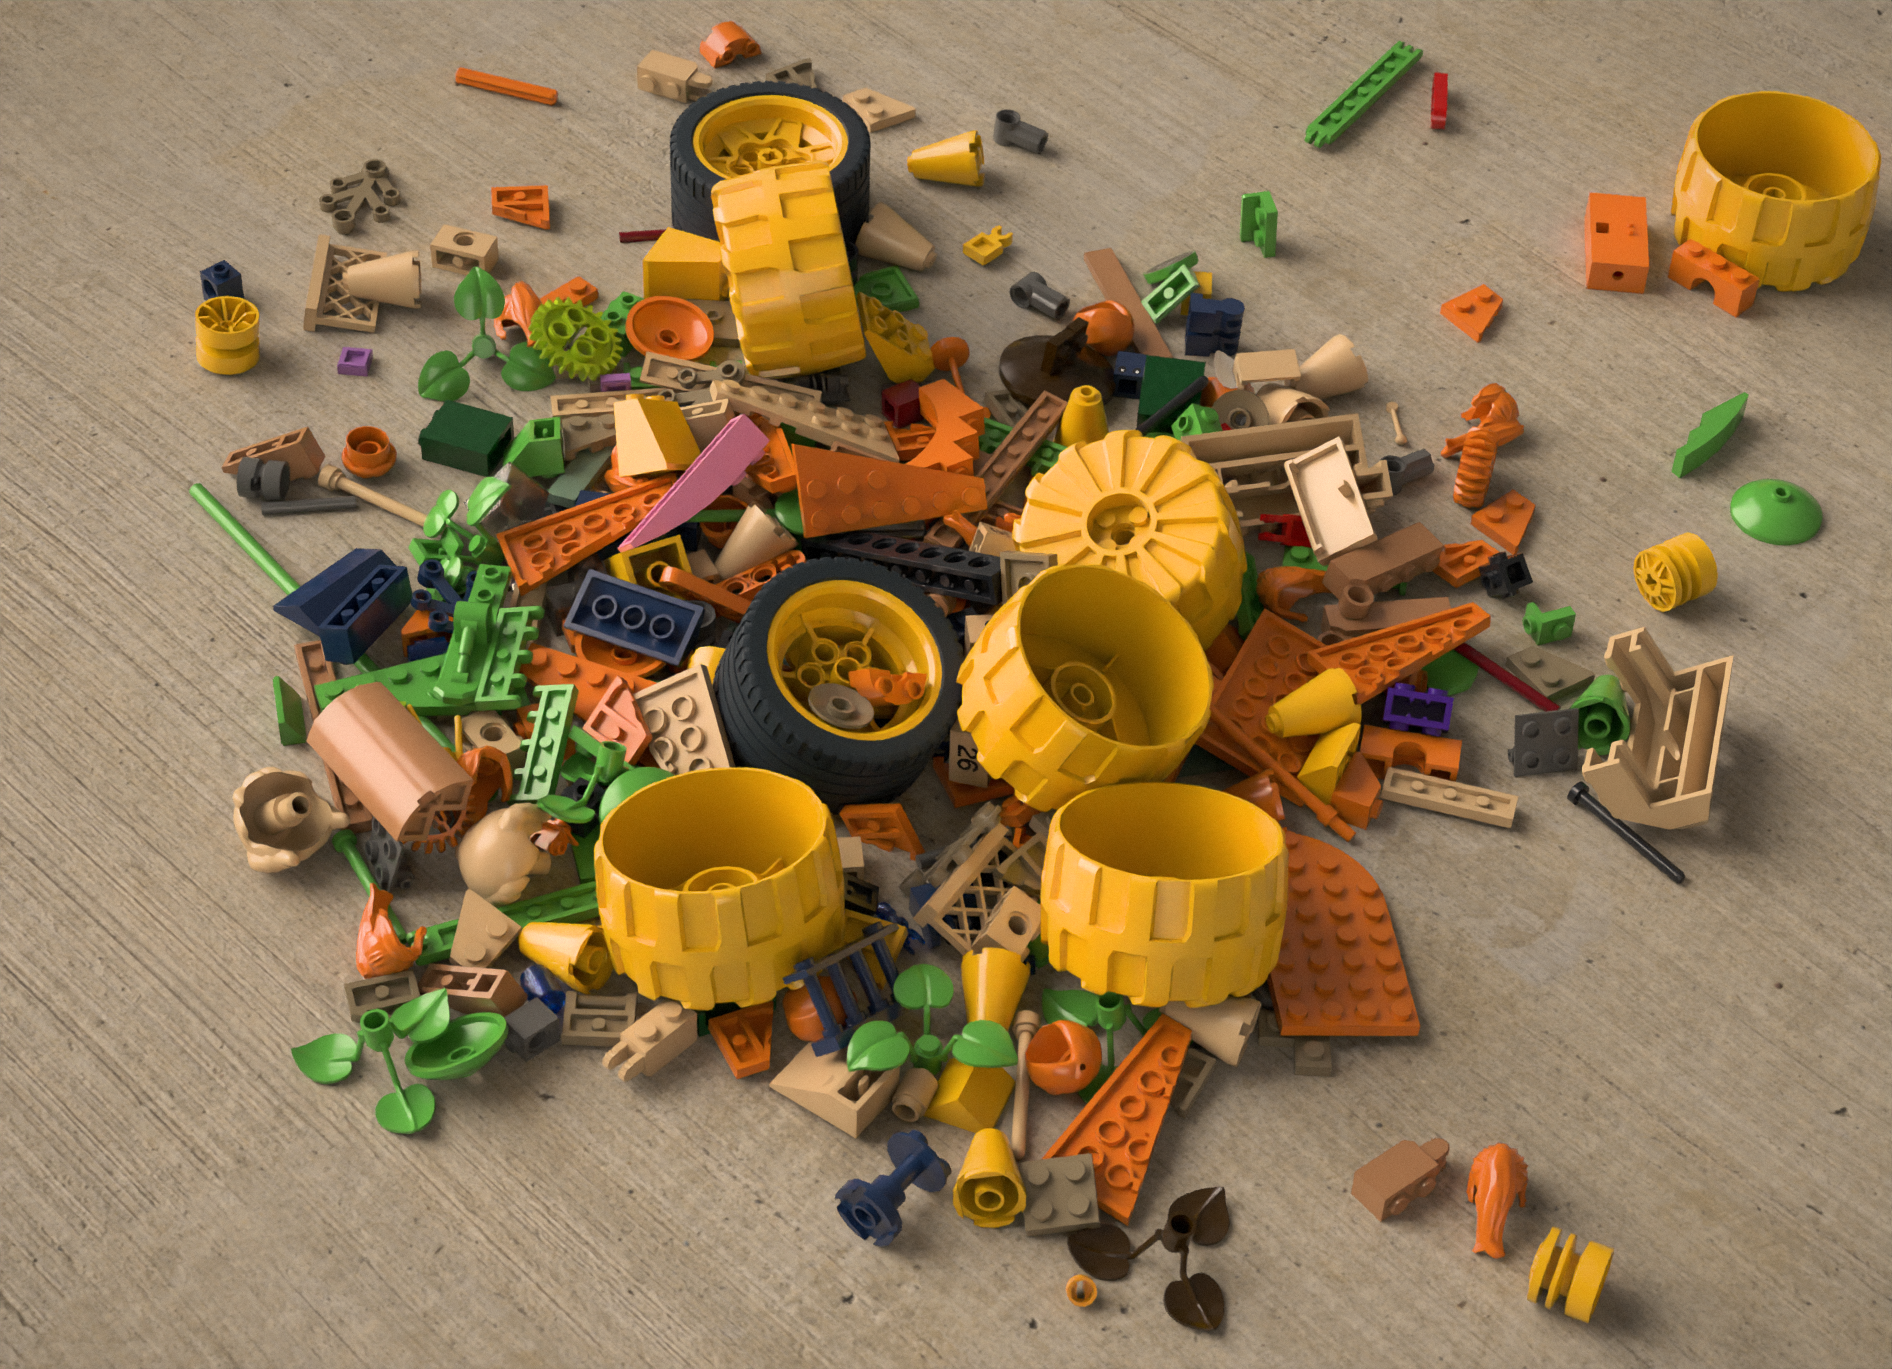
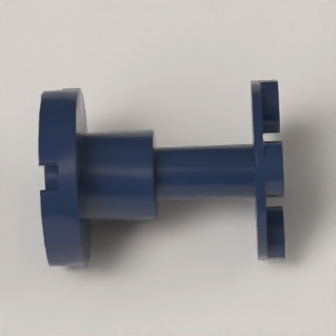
(873, 1207)

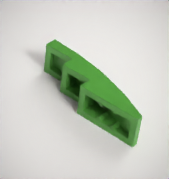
(1707, 439)

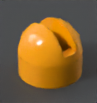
(1089, 1290)

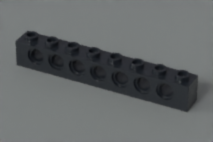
(927, 565)

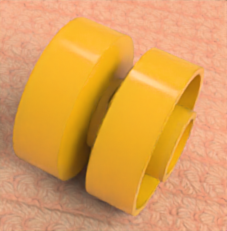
(227, 335)

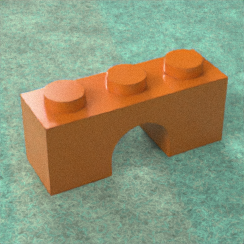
(1732, 285)
(1428, 753)

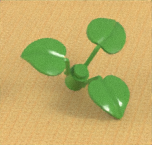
(443, 375)
(483, 547)
(603, 772)
(924, 986)
(1089, 1009)
(330, 1057)

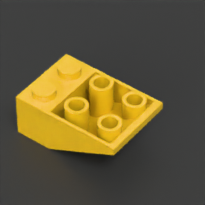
(897, 342)

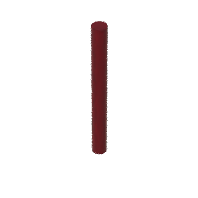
(1506, 677)

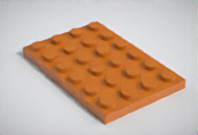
(1263, 673)

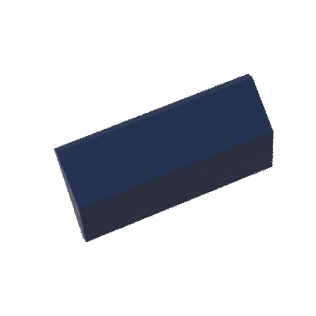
(326, 591)
(635, 618)

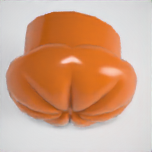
(368, 452)

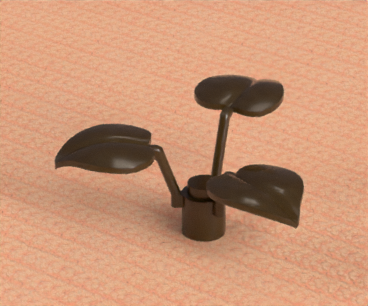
(1193, 1216)

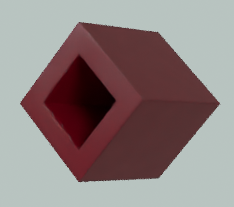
(902, 404)

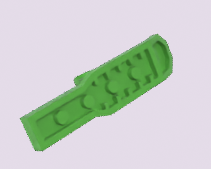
(472, 635)

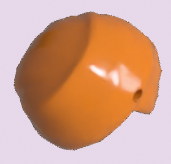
(1109, 327)
(802, 1015)
(1063, 1057)

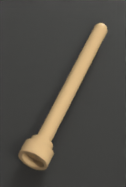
(333, 479)
(1024, 1027)

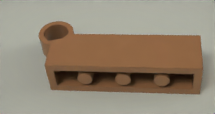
(1380, 566)
(1382, 614)

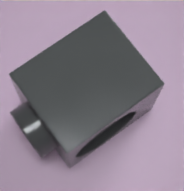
(531, 1029)

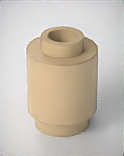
(914, 1094)

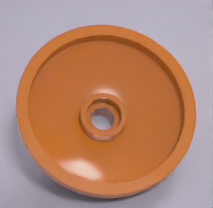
(669, 328)
(615, 657)

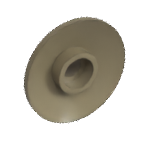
(1241, 402)
(841, 706)

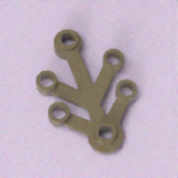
(372, 173)
(704, 395)
(984, 819)

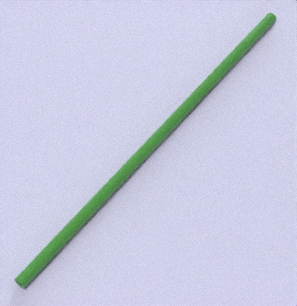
(285, 581)

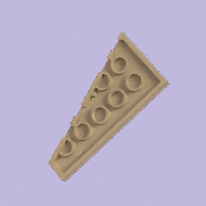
(810, 418)
(685, 723)

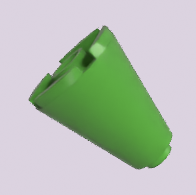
(1602, 715)

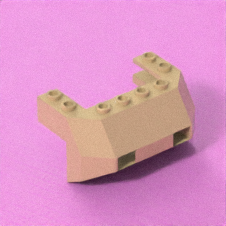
(1257, 459)
(1674, 740)

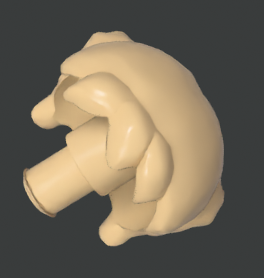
(282, 819)
(499, 853)

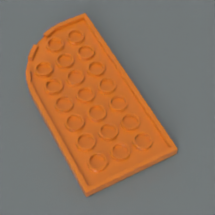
(1338, 951)

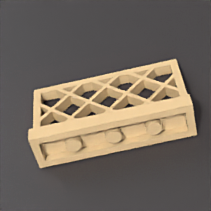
(323, 268)
(959, 882)

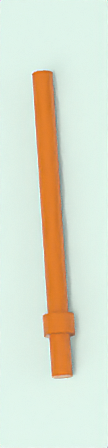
(1325, 813)

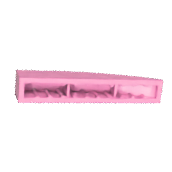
(706, 478)

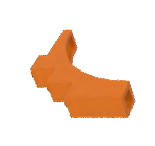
(956, 427)

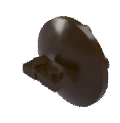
(1055, 365)

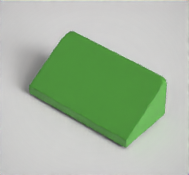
(1171, 293)
(289, 713)

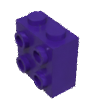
(1418, 710)

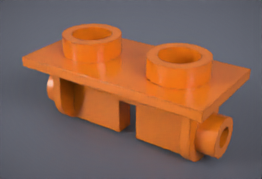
(554, 837)

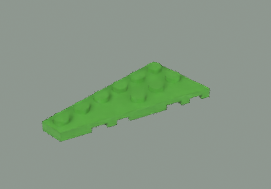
(408, 683)

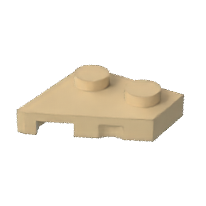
(878, 109)
(481, 933)

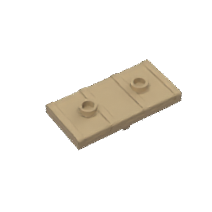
(1330, 501)

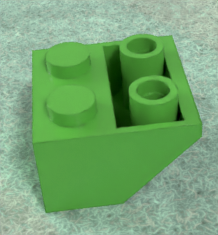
(538, 448)

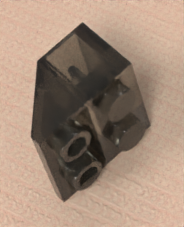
(519, 505)

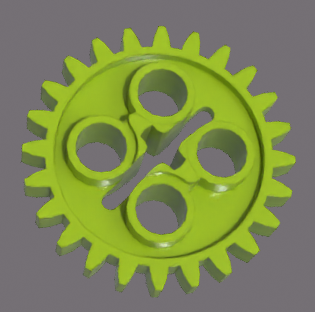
(559, 323)

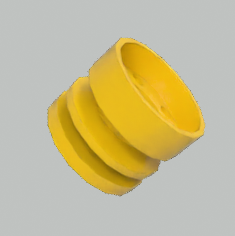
(1675, 572)
(1570, 1274)

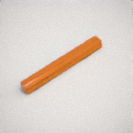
(506, 86)

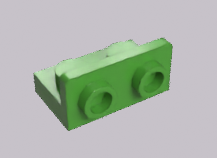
(1259, 221)

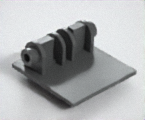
(830, 382)
(1545, 742)
(388, 859)

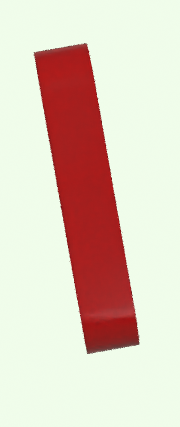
(1439, 100)

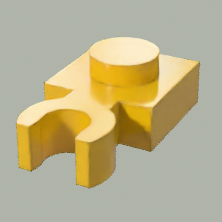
(986, 247)

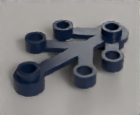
(432, 576)

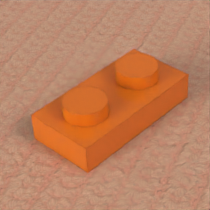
(576, 289)

